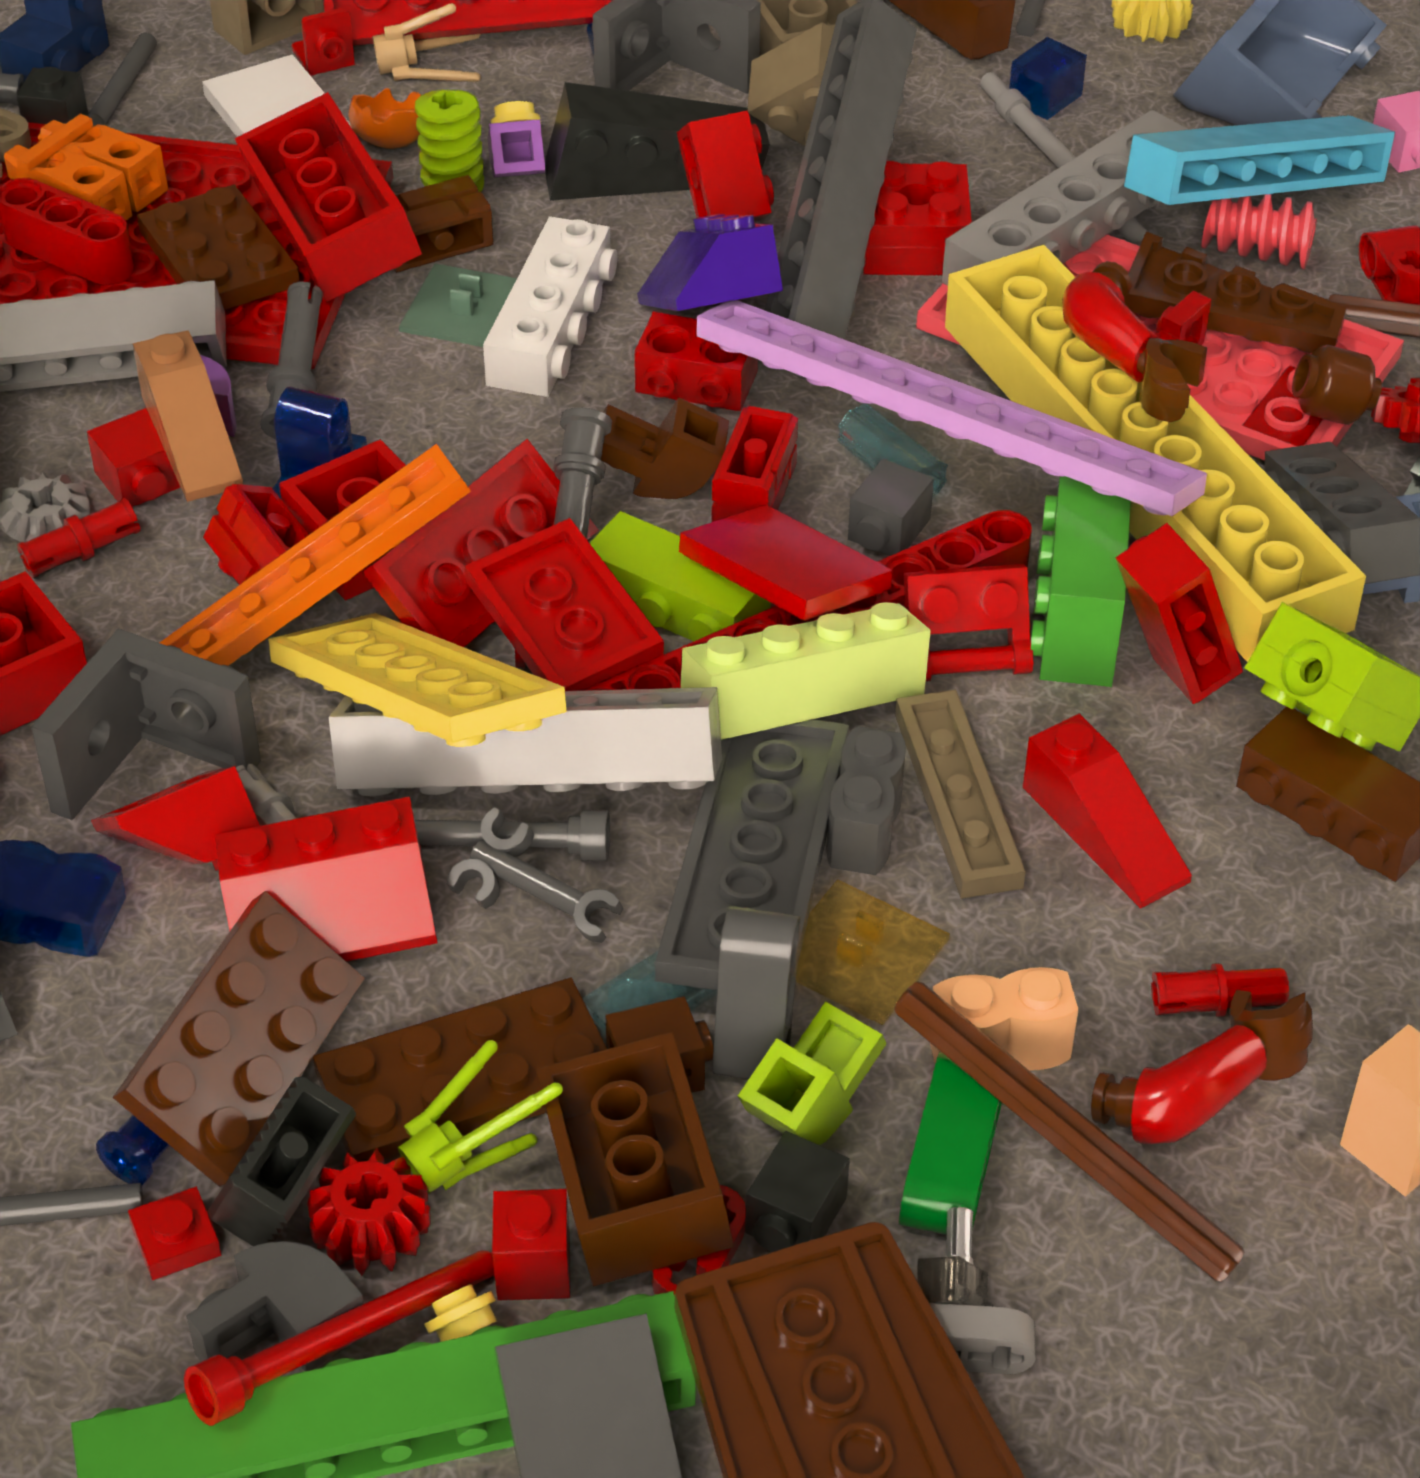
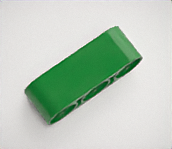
(949, 1149)

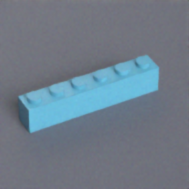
(1257, 159)

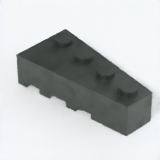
(623, 142)

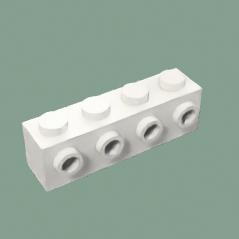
(549, 307)

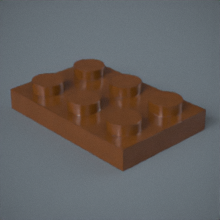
(220, 241)

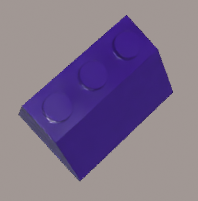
(714, 264)

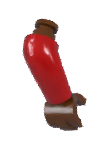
(1099, 318)
(1193, 1088)

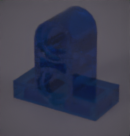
(311, 431)

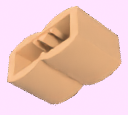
(1024, 1012)

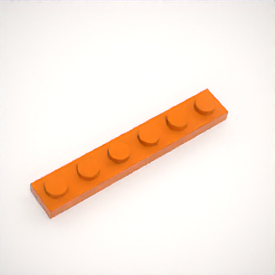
(322, 560)

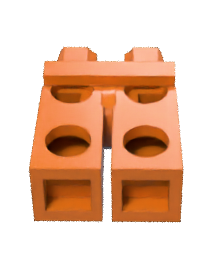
(93, 165)

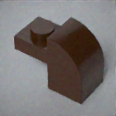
(667, 458)

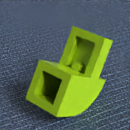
(811, 1084)

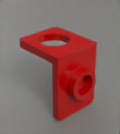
(325, 42)

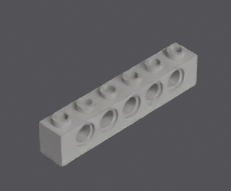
(1062, 209)

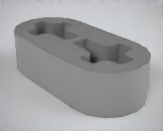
(989, 1337)

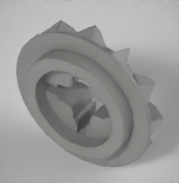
(25, 523)

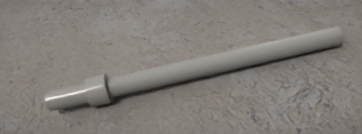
(1017, 109)

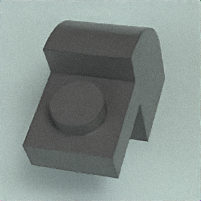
(279, 1293)

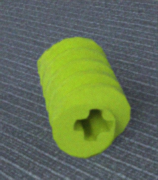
(449, 137)

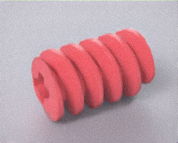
(1261, 226)

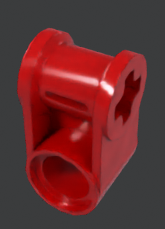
(1393, 262)

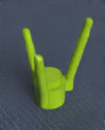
(442, 1151)

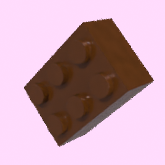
(635, 1159)

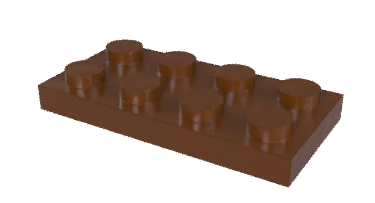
(239, 1038)
(404, 1070)

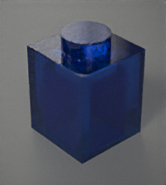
(1049, 76)

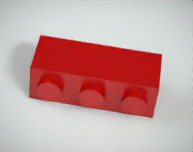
(1180, 613)

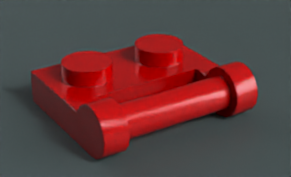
(974, 602)

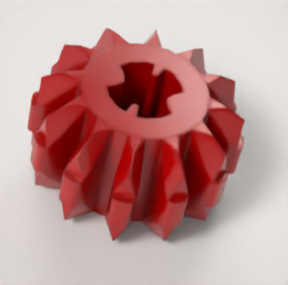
(369, 1211)

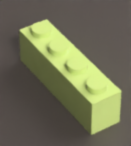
(811, 668)

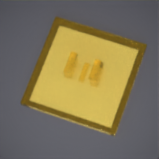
(864, 951)

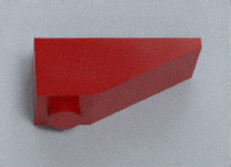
(1103, 809)

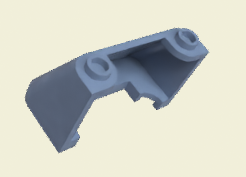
(1281, 60)

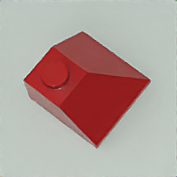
(184, 817)

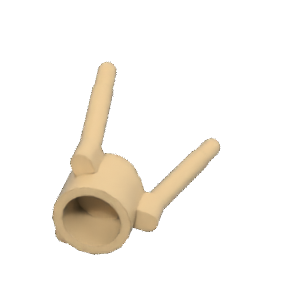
(397, 52)

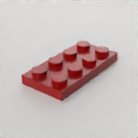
(426, 571)

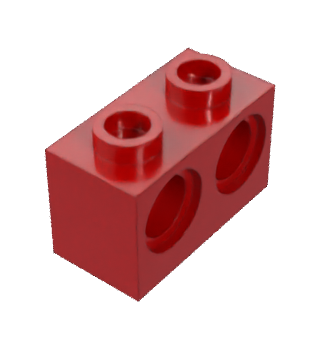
(680, 365)

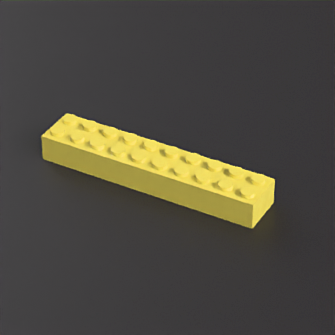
(1243, 525)

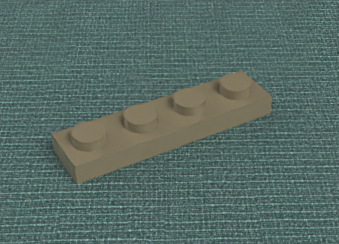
(959, 794)

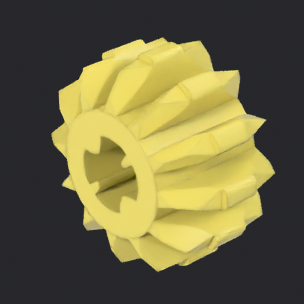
(1152, 17)

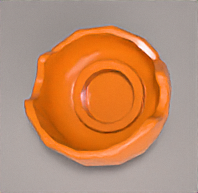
(384, 119)

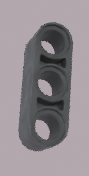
(754, 987)

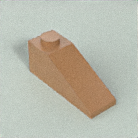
(186, 414)

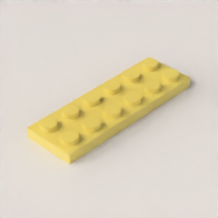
(419, 678)

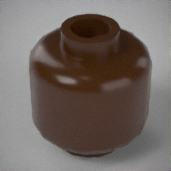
(1336, 384)

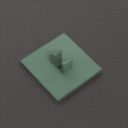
(457, 305)

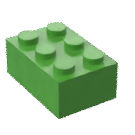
(1083, 586)

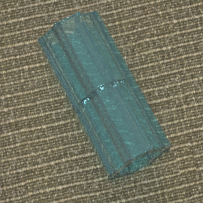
(874, 437)

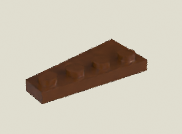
(1238, 298)

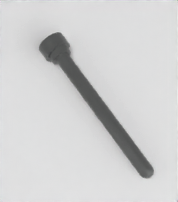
(582, 835)

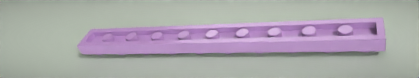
(956, 408)

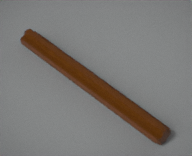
(1070, 1131)

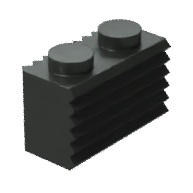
(281, 1163)

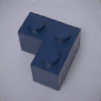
(54, 35)

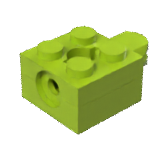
(1336, 680)

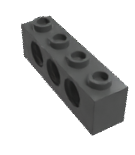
(1350, 509)

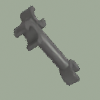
(498, 858)

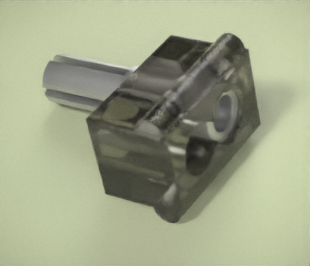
(954, 1277)

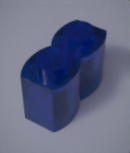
(57, 898)

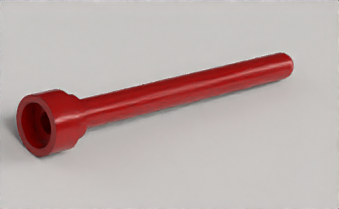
(223, 1384)

